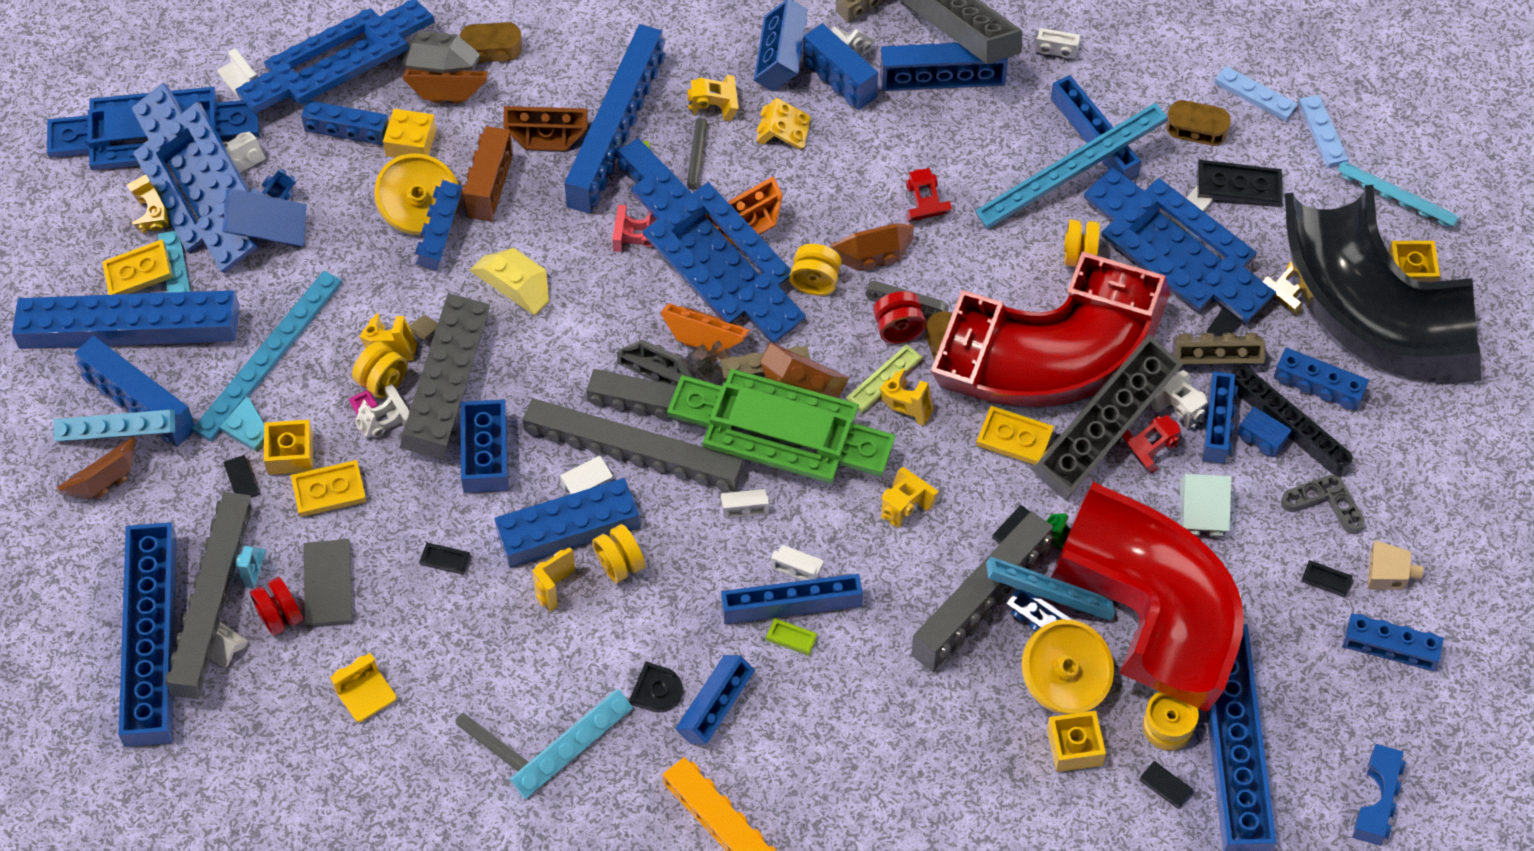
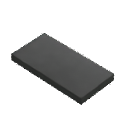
(327, 583)

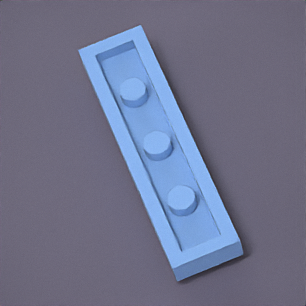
(1256, 93)
(1323, 131)

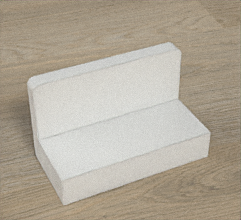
(236, 72)
(586, 476)
(744, 503)
(796, 563)
(225, 645)

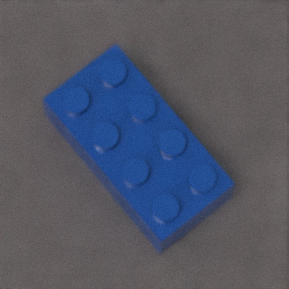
(780, 45)
(840, 66)
(484, 446)

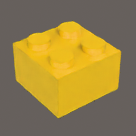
(409, 133)
(1416, 259)
(288, 447)
(1076, 741)

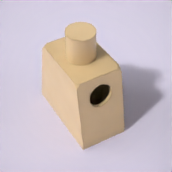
(1391, 567)

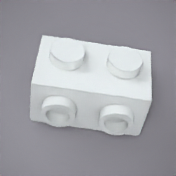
(858, 41)
(1057, 43)
(244, 151)

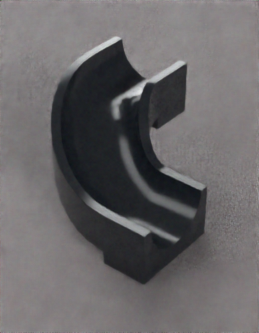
(1372, 303)

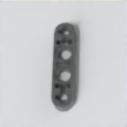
(929, 305)

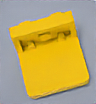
(783, 122)
(549, 573)
(362, 688)

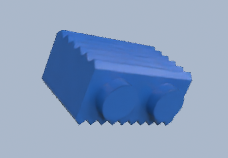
(1264, 432)

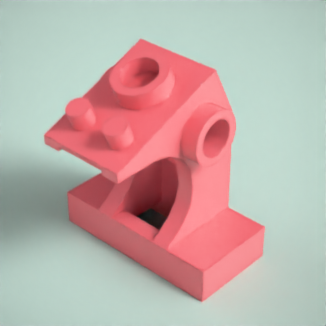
(625, 228)

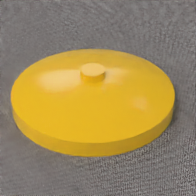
(406, 190)
(1067, 667)

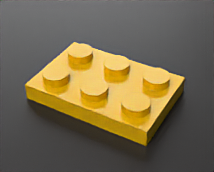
(137, 269)
(1014, 435)
(328, 488)

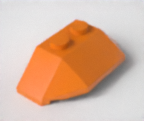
(757, 206)
(700, 328)

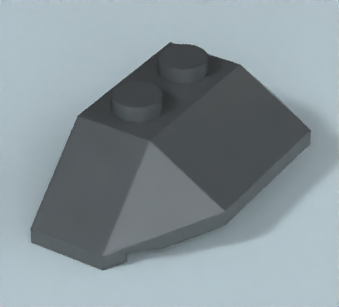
(438, 53)
(654, 362)

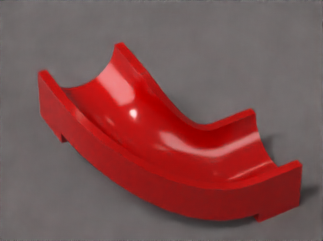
(1056, 353)
(1173, 582)

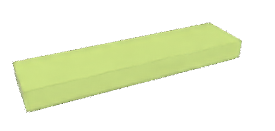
(869, 391)

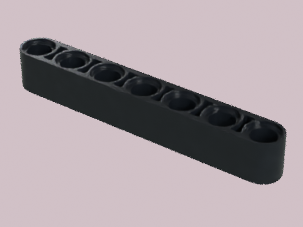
(1301, 423)

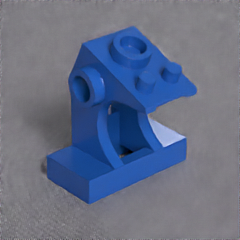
(277, 186)

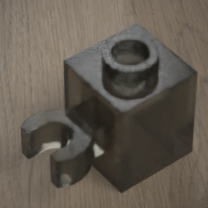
(705, 361)

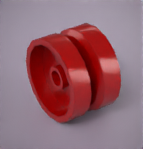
(899, 317)
(279, 604)

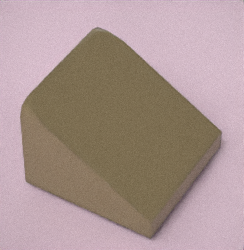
(424, 327)

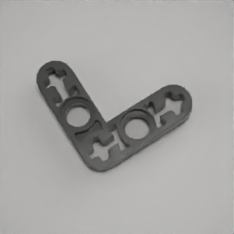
(1331, 495)

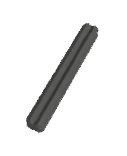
(696, 153)
(490, 742)

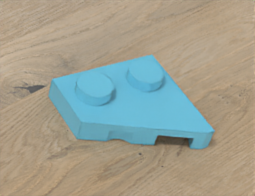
(245, 425)
(249, 565)

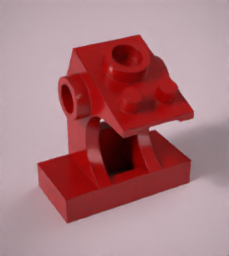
(926, 206)
(1142, 447)

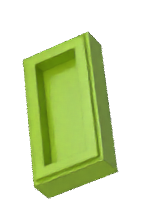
(791, 636)

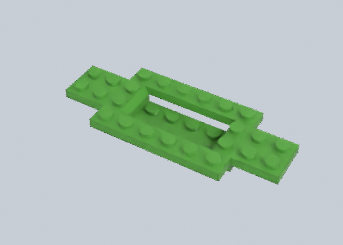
(784, 414)

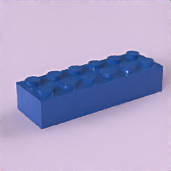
(937, 68)
(130, 387)
(566, 522)

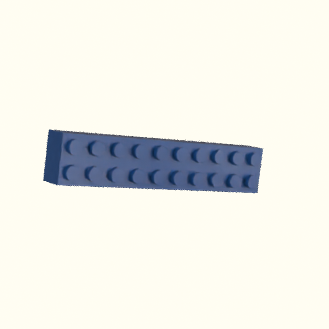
(614, 119)
(126, 319)
(147, 634)
(1240, 760)

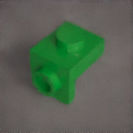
(1060, 529)

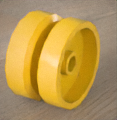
(1076, 242)
(815, 269)
(379, 368)
(618, 553)
(1169, 722)

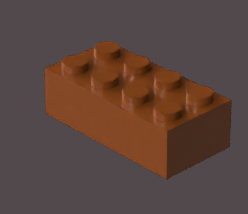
(488, 173)

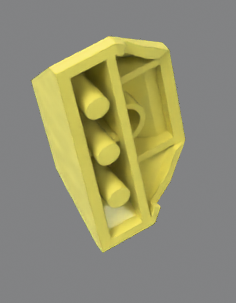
(515, 278)

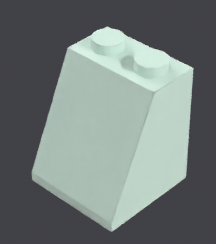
(1205, 503)

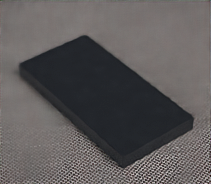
(1239, 183)

